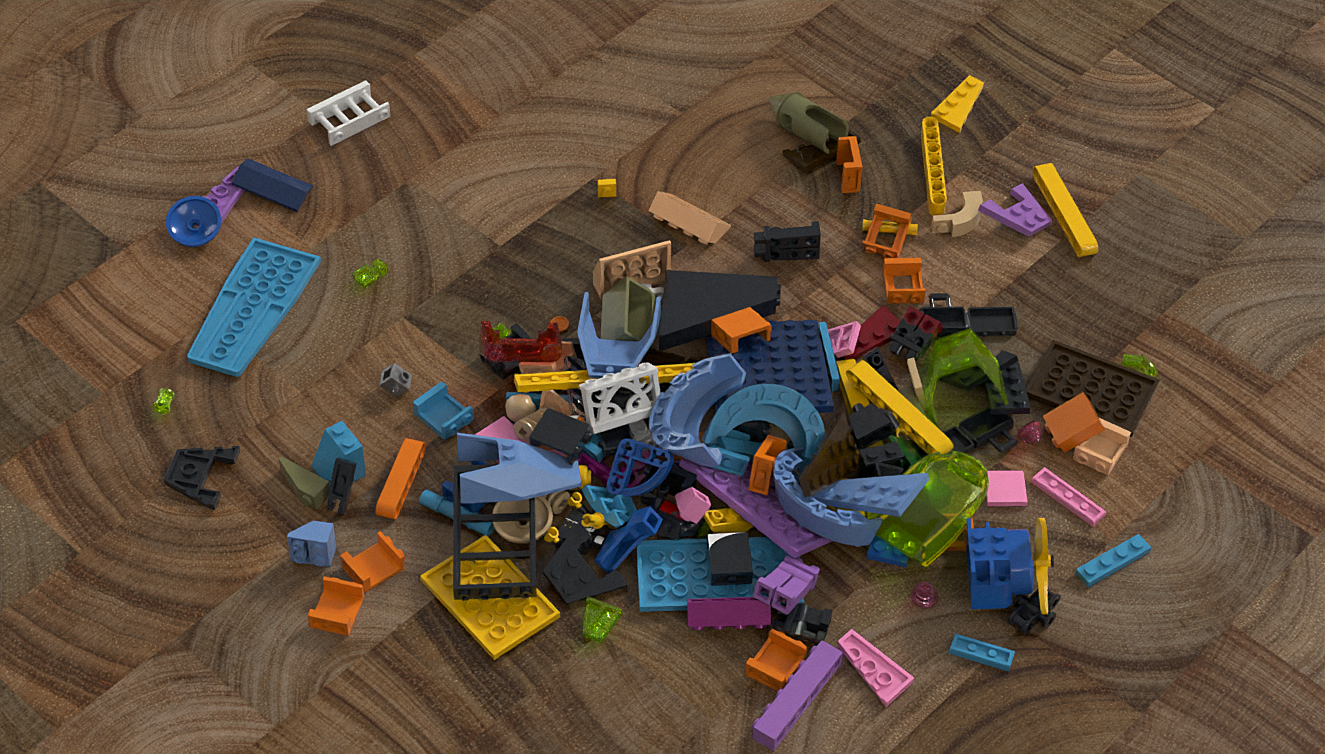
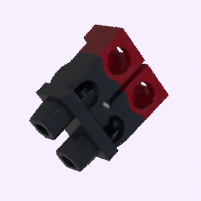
(914, 334)

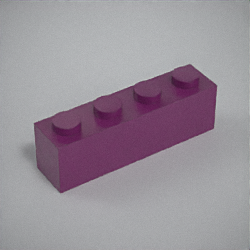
(727, 612)

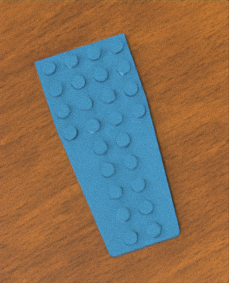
(251, 305)

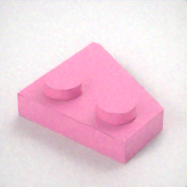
(844, 338)

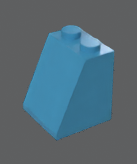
(335, 443)

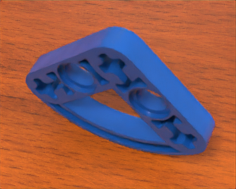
(636, 454)

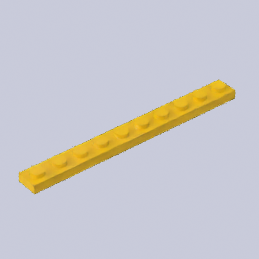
(573, 379)

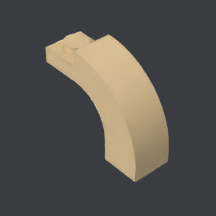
(963, 221)

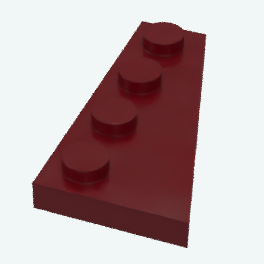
(874, 332)

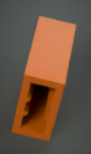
(1073, 423)

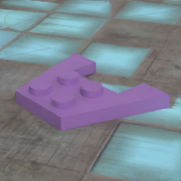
(1023, 217)

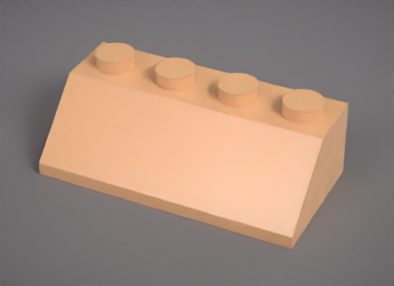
(688, 217)

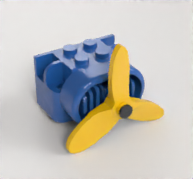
(1003, 565)

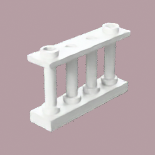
(345, 100)

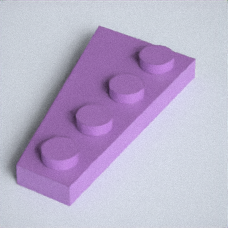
(225, 194)

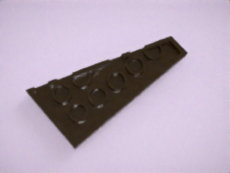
(834, 458)

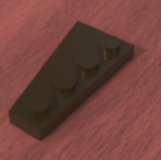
(810, 156)

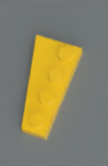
(958, 104)

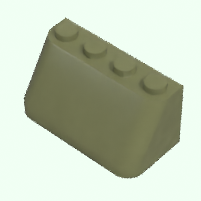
(627, 311)

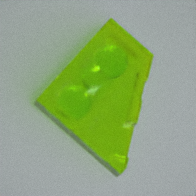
(599, 619)

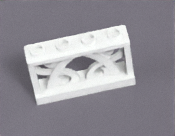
(613, 382)

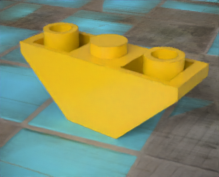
(726, 521)

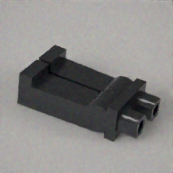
(788, 243)

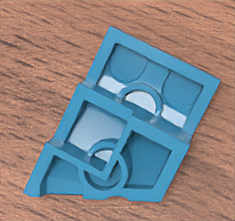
(614, 508)

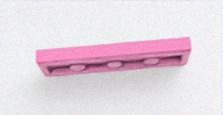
(1068, 497)

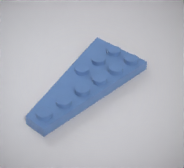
(876, 494)

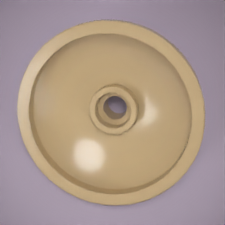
(518, 533)

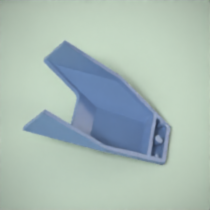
(612, 355)
(520, 475)

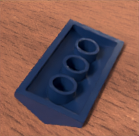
(271, 184)

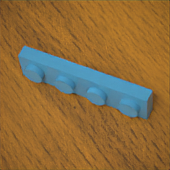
(1113, 560)

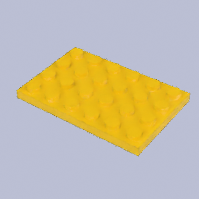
(492, 622)

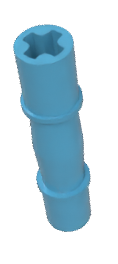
(442, 505)

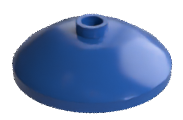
(192, 212)

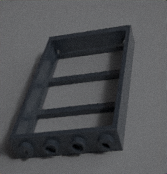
(495, 590)

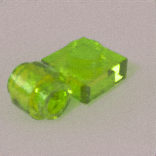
(367, 275)

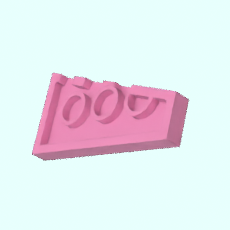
(878, 670)

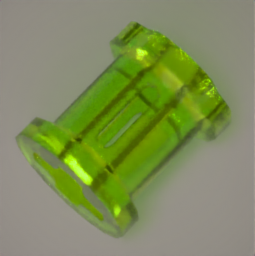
(163, 401)

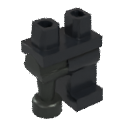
(804, 623)

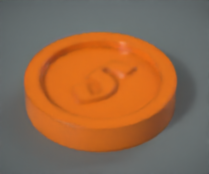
(563, 323)

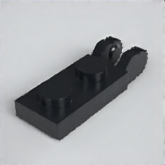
(341, 484)

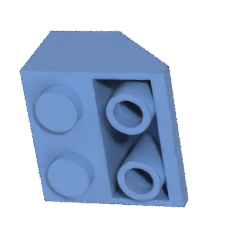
(313, 543)

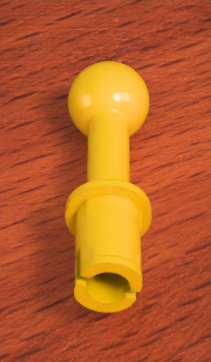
(596, 521)

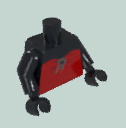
(673, 524)

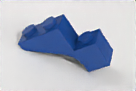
(623, 540)

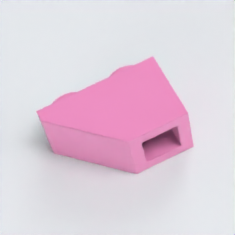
(692, 504)

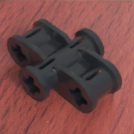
(1029, 611)

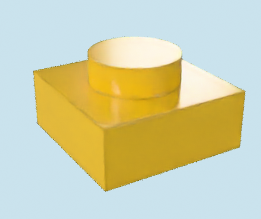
(607, 188)

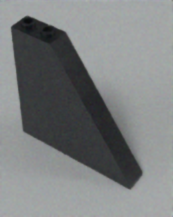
(698, 297)

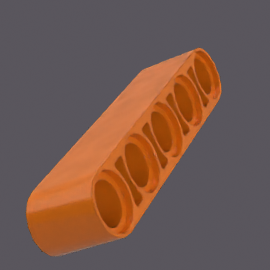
(400, 478)

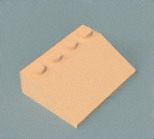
(643, 265)

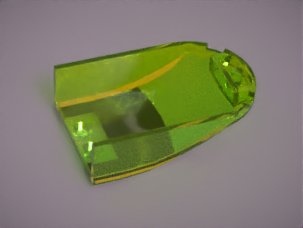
(940, 509)

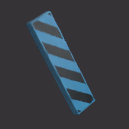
(829, 357)

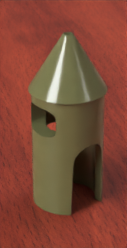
(807, 119)

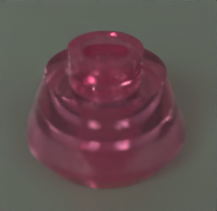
(1030, 432)
(924, 595)

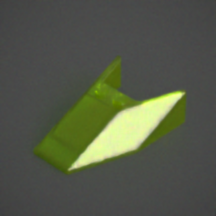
(956, 354)

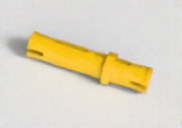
(890, 227)

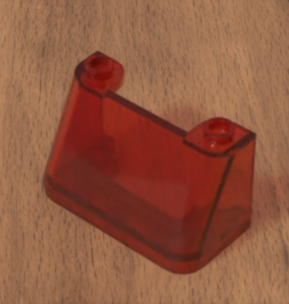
(543, 349)

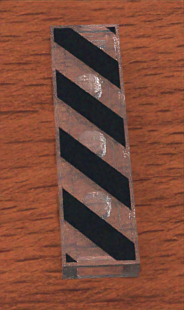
(574, 395)

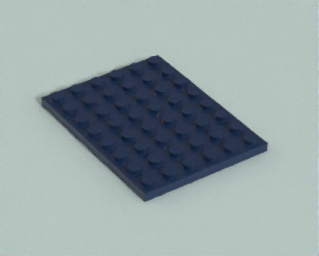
(789, 359)

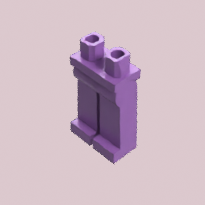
(787, 584)

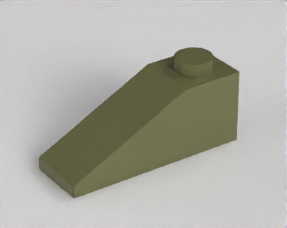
(307, 486)

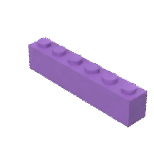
(797, 695)

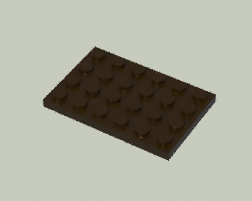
(1114, 390)

